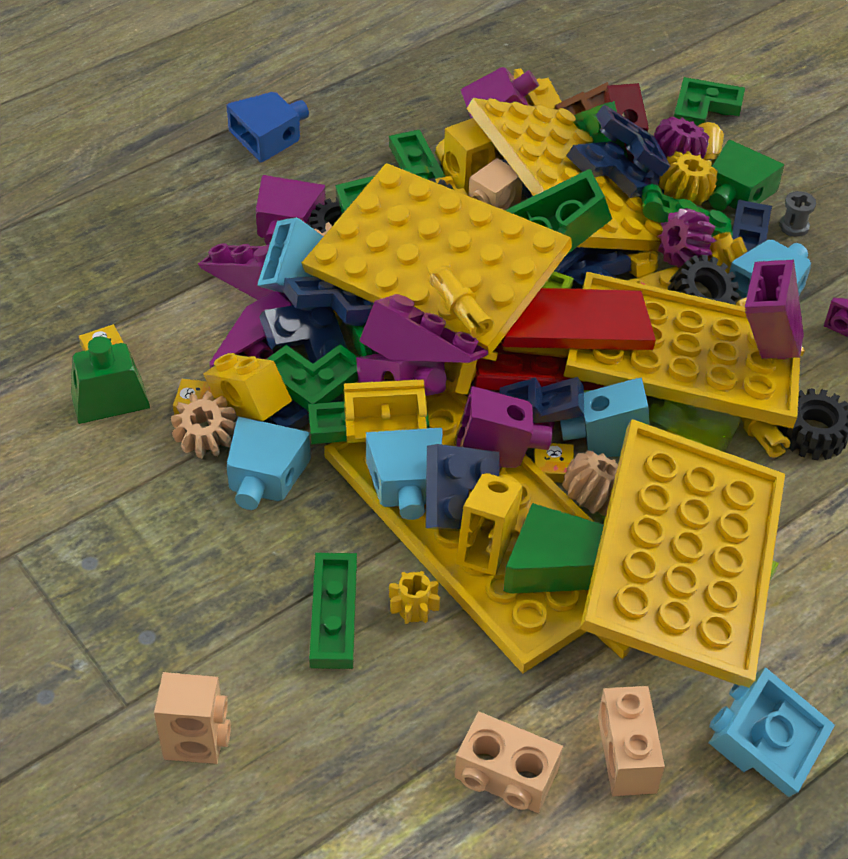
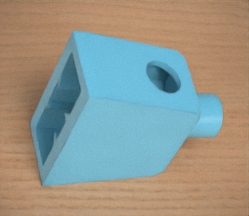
(287, 249)
(770, 251)
(608, 416)
(265, 461)
(399, 467)

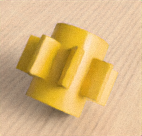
(727, 249)
(414, 597)

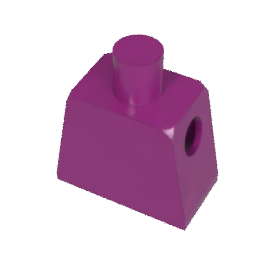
(501, 86)
(284, 200)
(373, 368)
(502, 426)

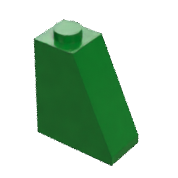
(553, 553)

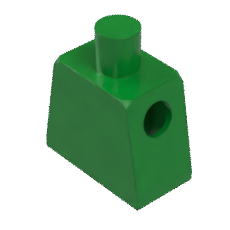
(744, 176)
(106, 382)

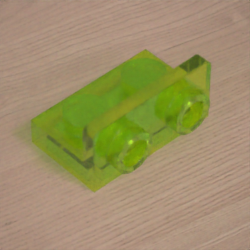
(696, 424)

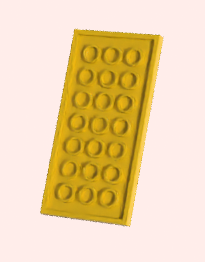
(520, 624)

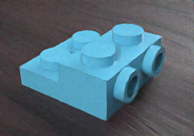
(771, 732)

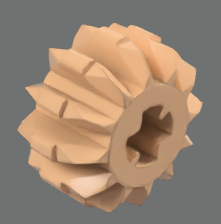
(198, 411)
(590, 481)

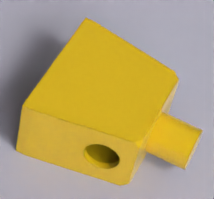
(495, 504)

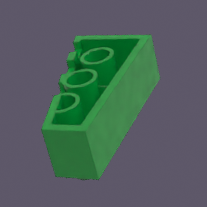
(570, 208)

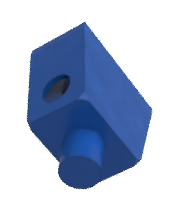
(266, 123)

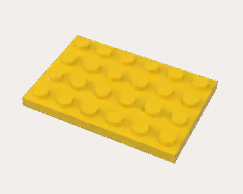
(536, 149)
(412, 226)
(699, 358)
(686, 554)

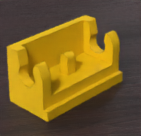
(383, 407)

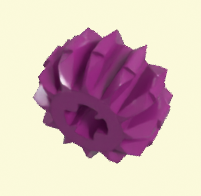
(681, 136)
(685, 236)

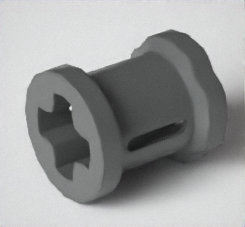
(797, 213)

